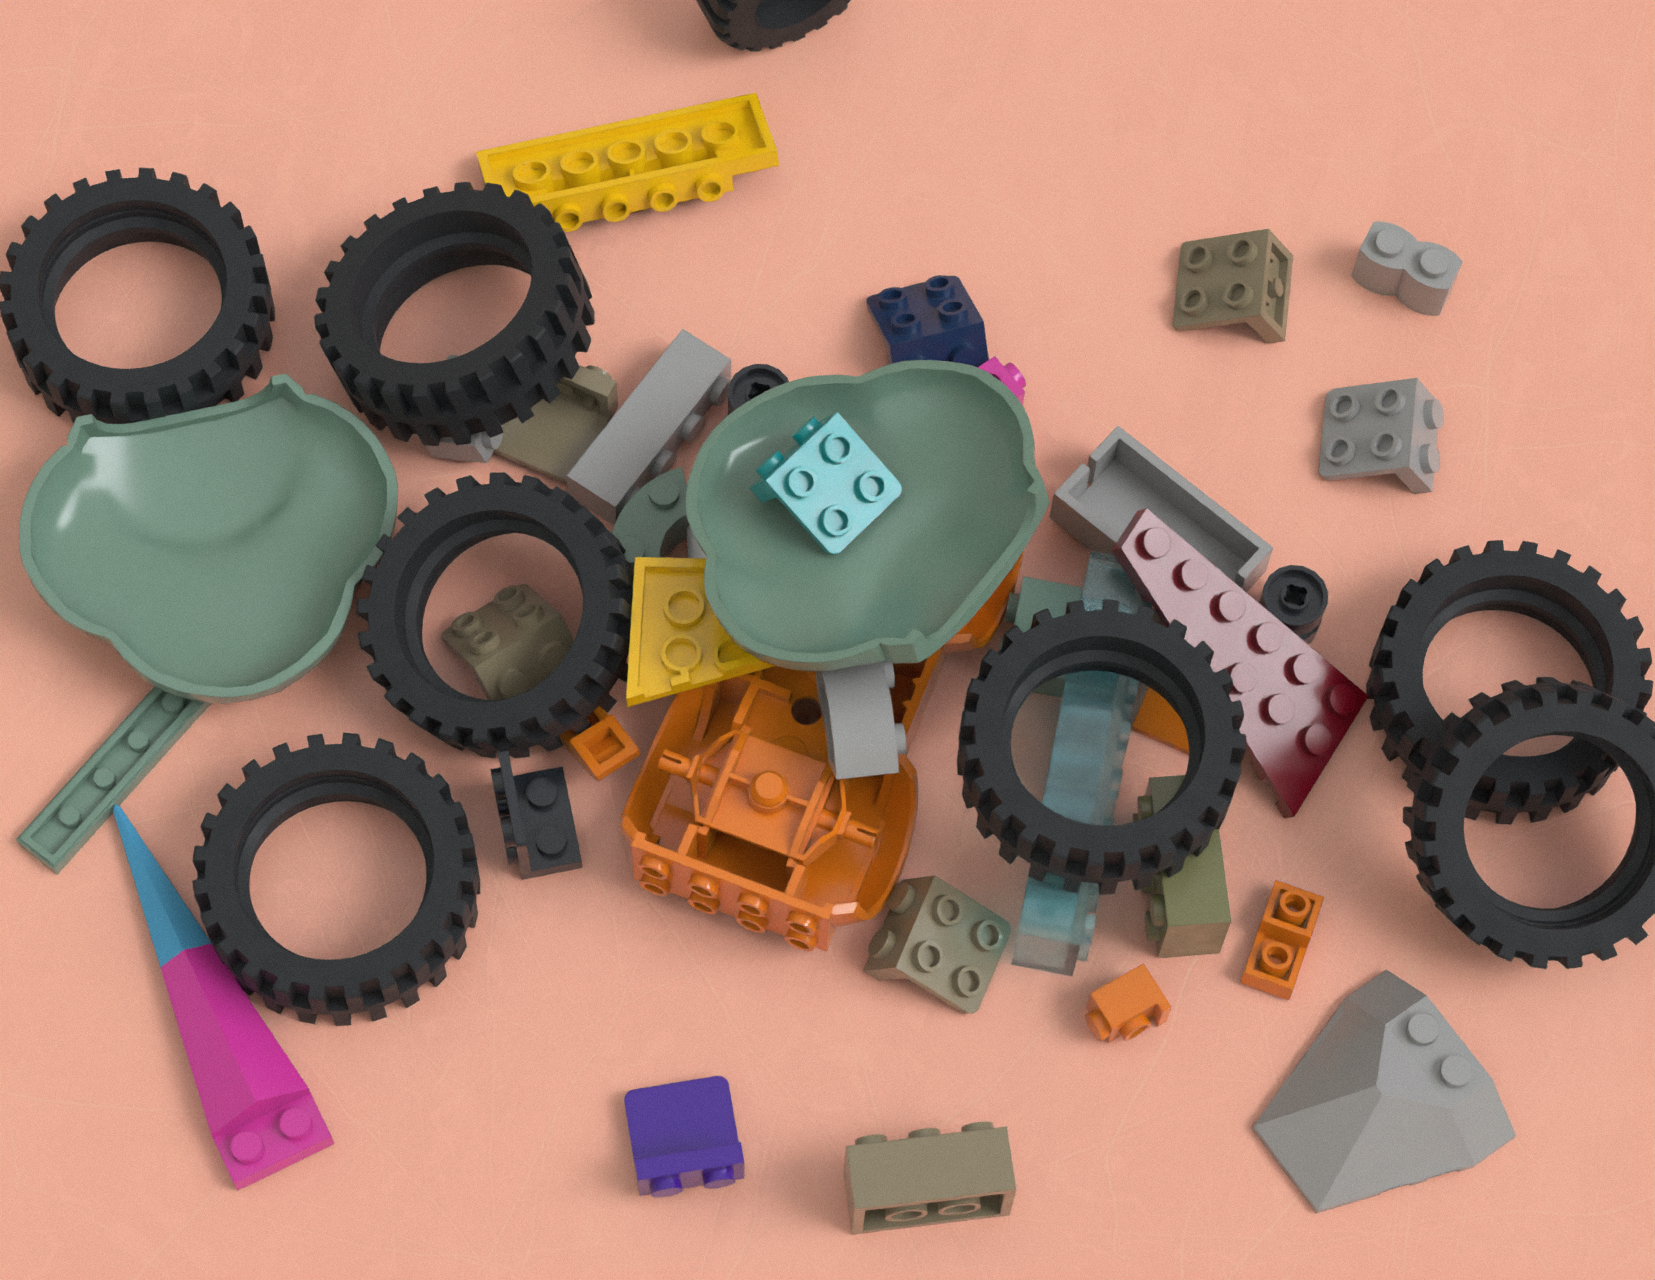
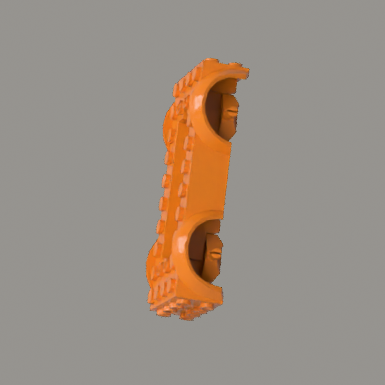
(750, 815)

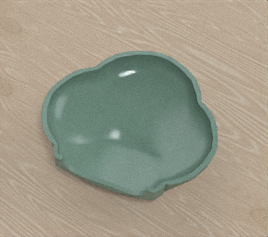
(212, 538)
(918, 567)

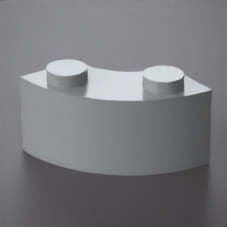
(860, 720)

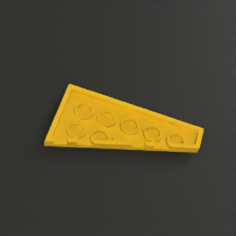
(676, 633)

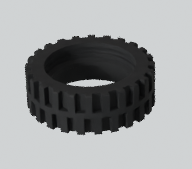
(118, 215)
(421, 244)
(420, 556)
(1532, 587)
(1122, 646)
(311, 779)
(1440, 805)

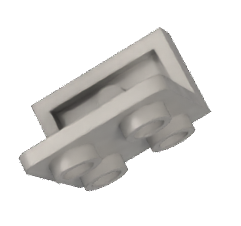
(1382, 432)

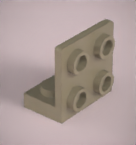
(1234, 283)

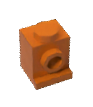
(1126, 1006)

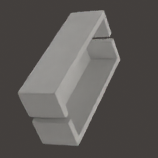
(1131, 478)

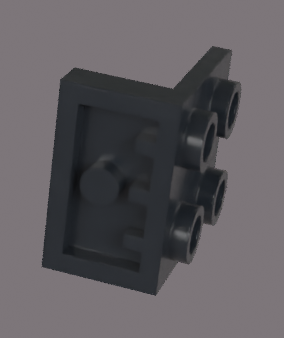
(539, 822)

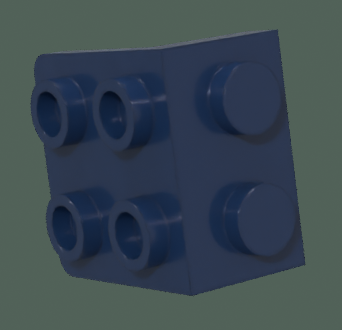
(930, 322)

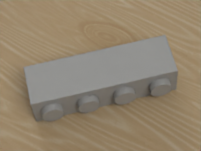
(651, 426)

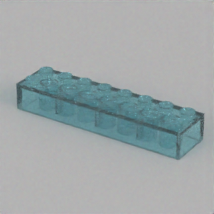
(1081, 784)

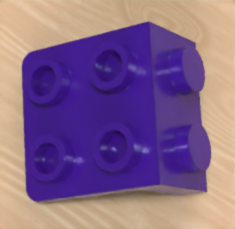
(684, 1136)

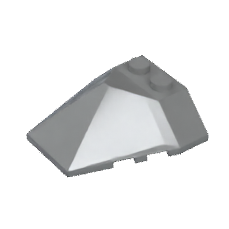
(1382, 1101)

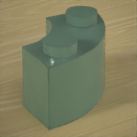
(654, 518)

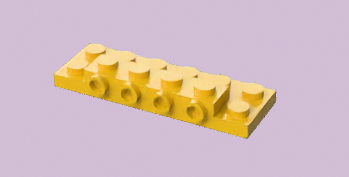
(636, 161)

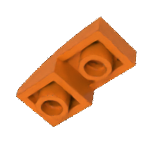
(1282, 939)

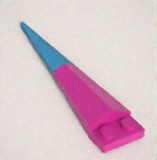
(244, 1079)

